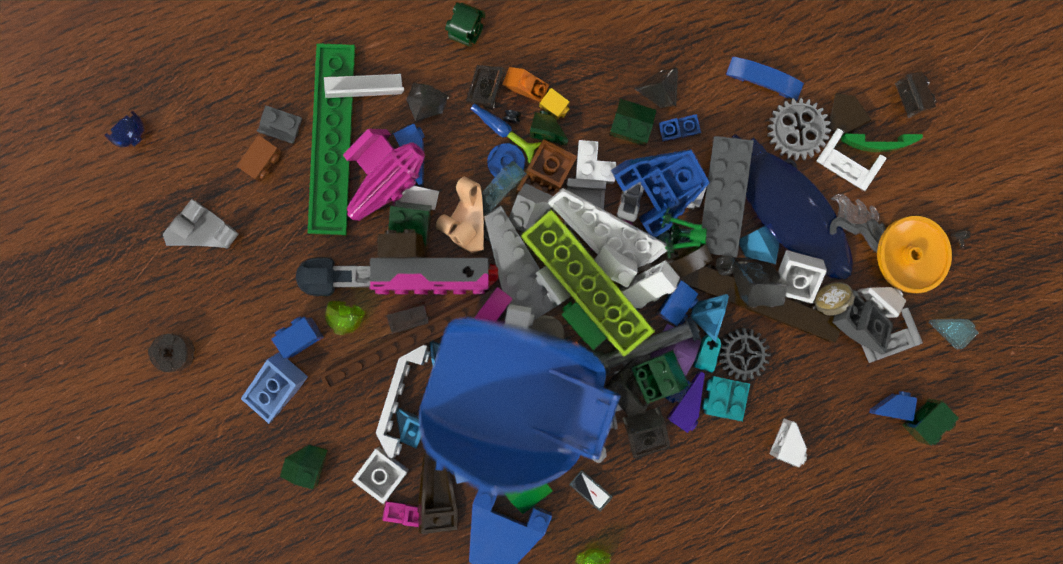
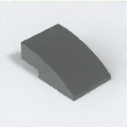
(865, 324)

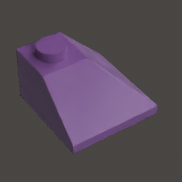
(684, 351)

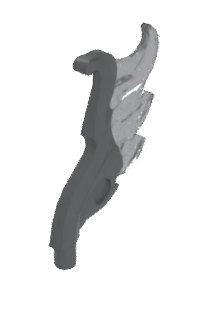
(858, 220)

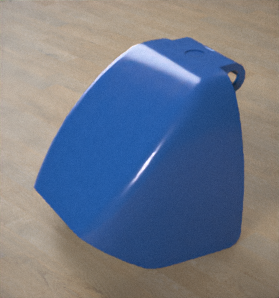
(513, 405)

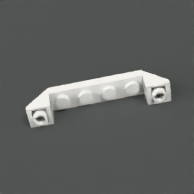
(389, 443)

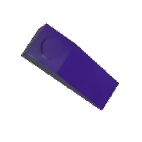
(687, 411)

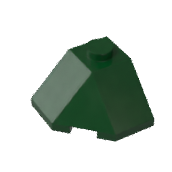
(547, 128)
(304, 466)

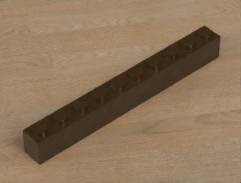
(791, 313)

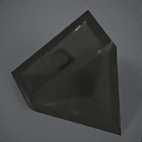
(661, 88)
(426, 101)

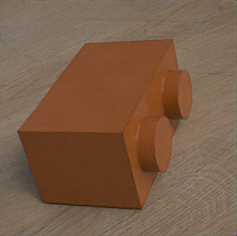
(259, 158)

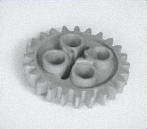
(816, 126)

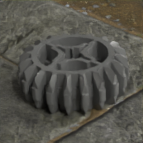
(744, 362)

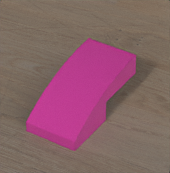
(494, 306)
(401, 513)

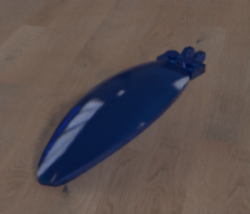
(796, 211)

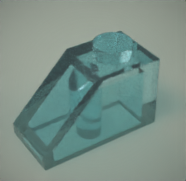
(955, 331)

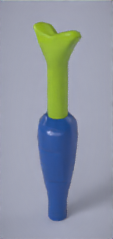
(504, 130)

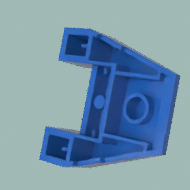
(668, 181)
(501, 538)

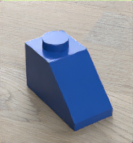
(897, 406)

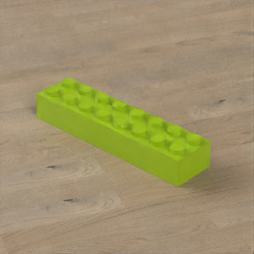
(587, 283)

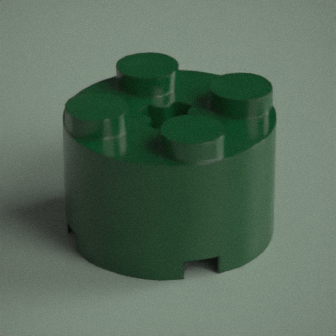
(465, 24)

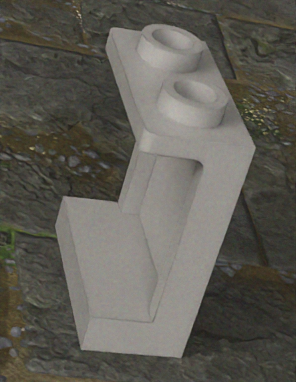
(589, 190)

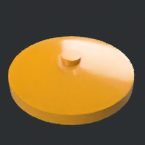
(914, 254)

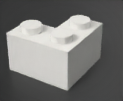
(587, 165)

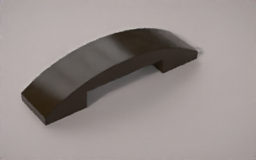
(687, 263)

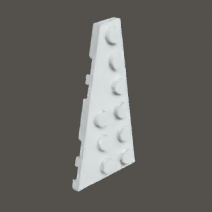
(602, 228)

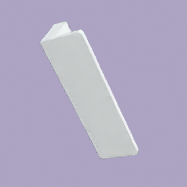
(363, 85)

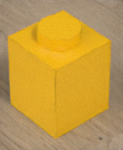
(555, 104)

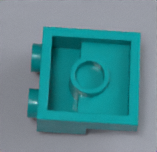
(726, 398)

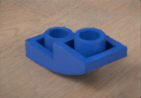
(680, 128)

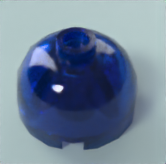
(127, 131)

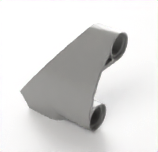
(199, 228)

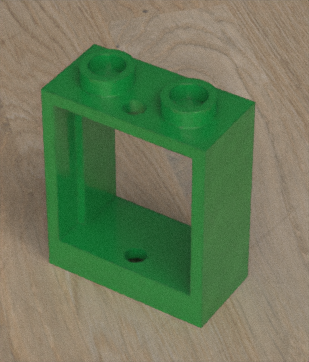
(583, 325)

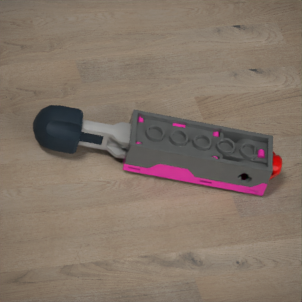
(320, 276)

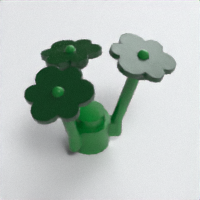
(697, 235)

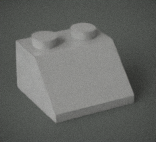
(529, 207)

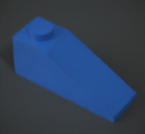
(414, 135)

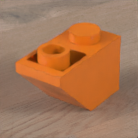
(525, 83)

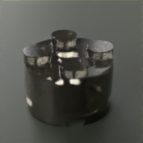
(161, 352)

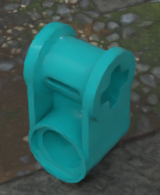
(707, 356)

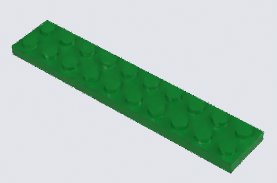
(329, 142)

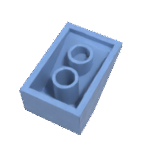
(273, 387)

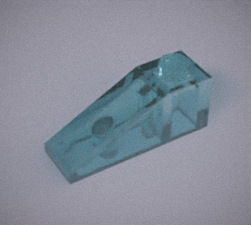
(501, 186)

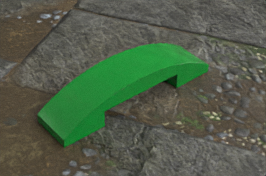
(858, 141)

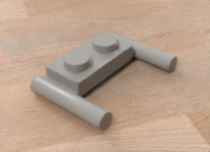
(898, 341)

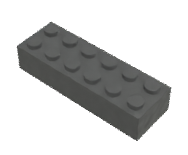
(726, 194)

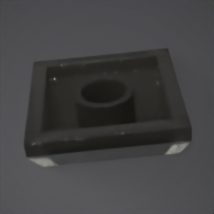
(486, 86)

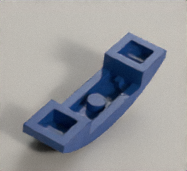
(765, 76)

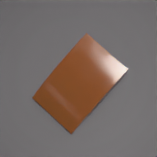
(548, 168)

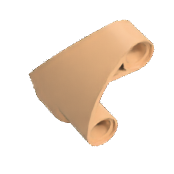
(467, 221)

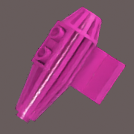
(387, 171)

